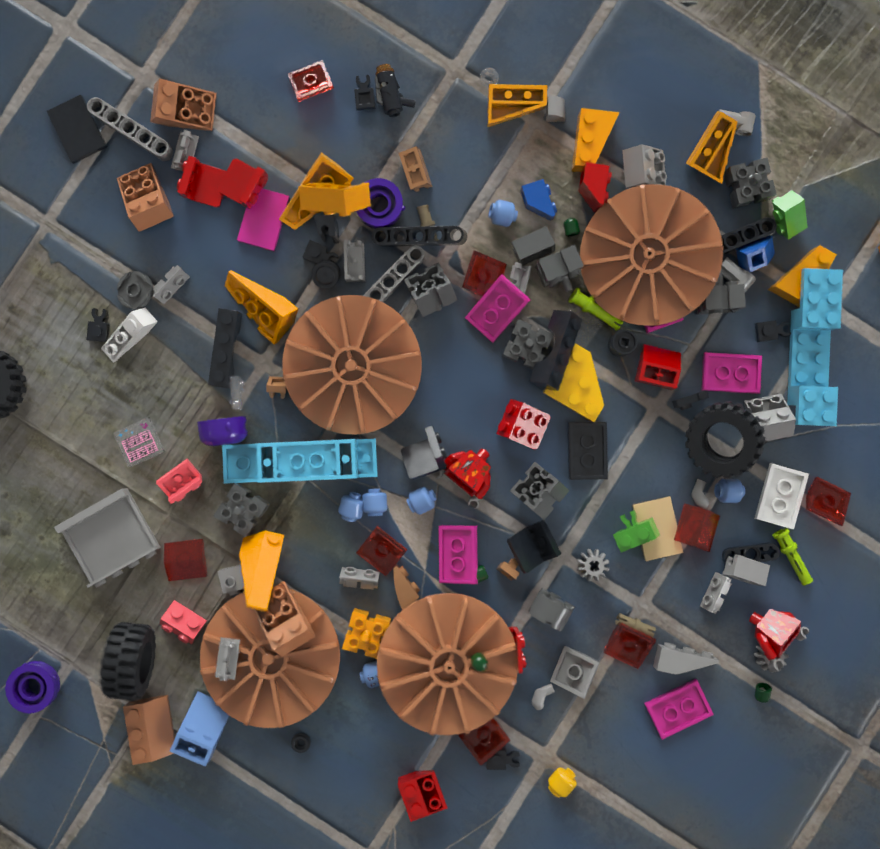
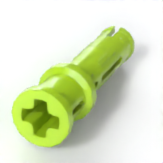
(588, 305)
(788, 546)

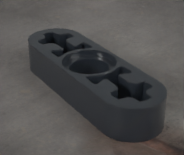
(763, 547)

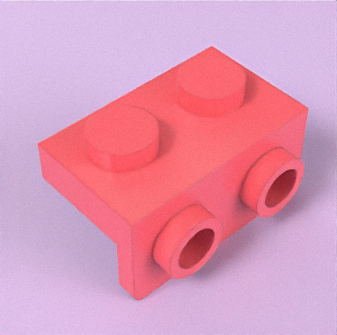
(180, 481)
(182, 622)

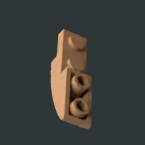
(405, 590)

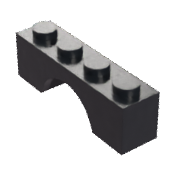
(226, 332)
(550, 371)

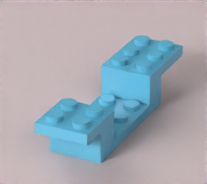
(811, 347)
(300, 461)

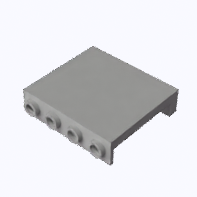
(109, 537)

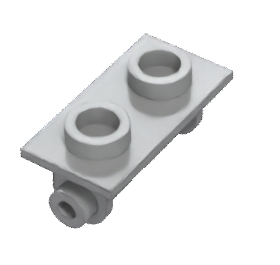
(185, 147)
(520, 276)
(164, 290)
(350, 576)
(719, 585)
(227, 658)

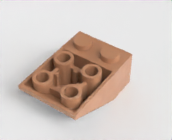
(182, 106)
(144, 197)
(284, 621)

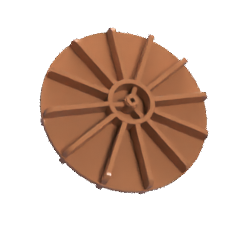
(651, 254)
(352, 364)
(429, 669)
(268, 687)

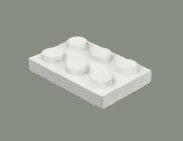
(781, 496)

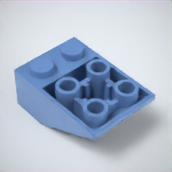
(200, 730)

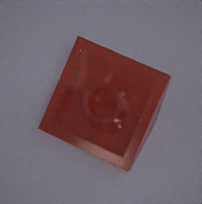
(310, 80)
(482, 273)
(828, 501)
(697, 527)
(381, 551)
(185, 559)
(629, 645)
(485, 740)

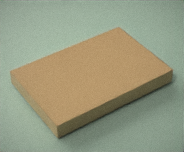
(664, 518)

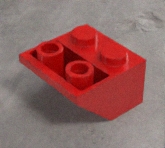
(594, 183)
(659, 367)
(421, 794)

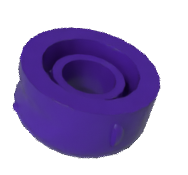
(382, 188)
(222, 431)
(19, 692)

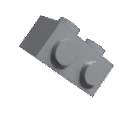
(231, 579)

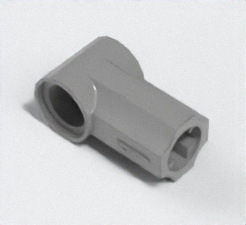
(745, 121)
(732, 272)

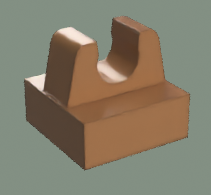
(276, 385)
(508, 569)

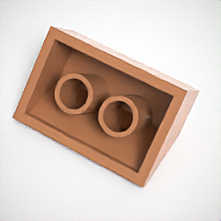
(149, 729)

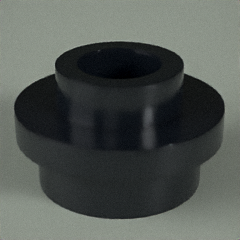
(300, 748)

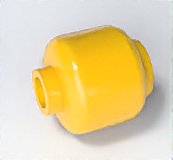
(562, 782)

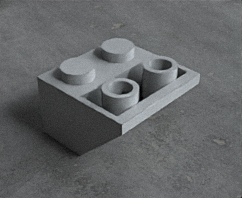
(644, 166)
(774, 416)

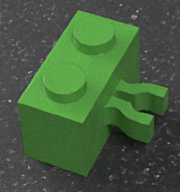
(789, 214)
(635, 534)

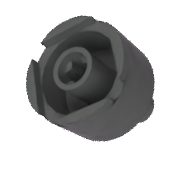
(551, 610)

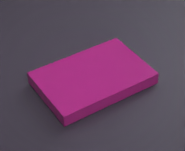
(262, 222)
(497, 308)
(731, 373)
(458, 554)
(678, 709)

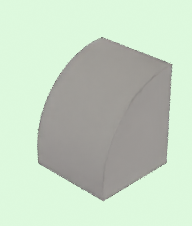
(555, 109)

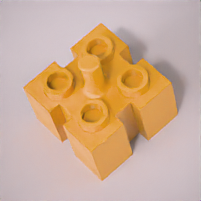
(365, 632)

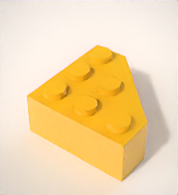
(579, 386)

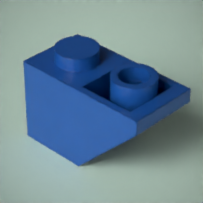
(537, 199)
(756, 254)

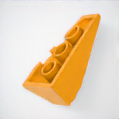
(322, 171)
(268, 309)
(259, 563)

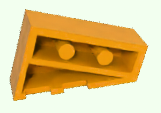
(514, 101)
(591, 135)
(714, 146)
(334, 198)
(790, 283)

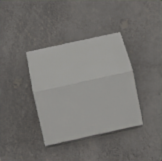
(574, 671)

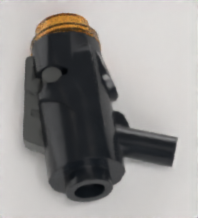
(388, 93)

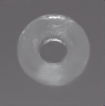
(489, 72)

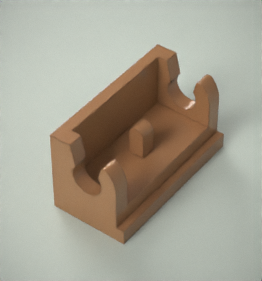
(415, 169)

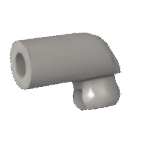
(698, 495)
(540, 694)

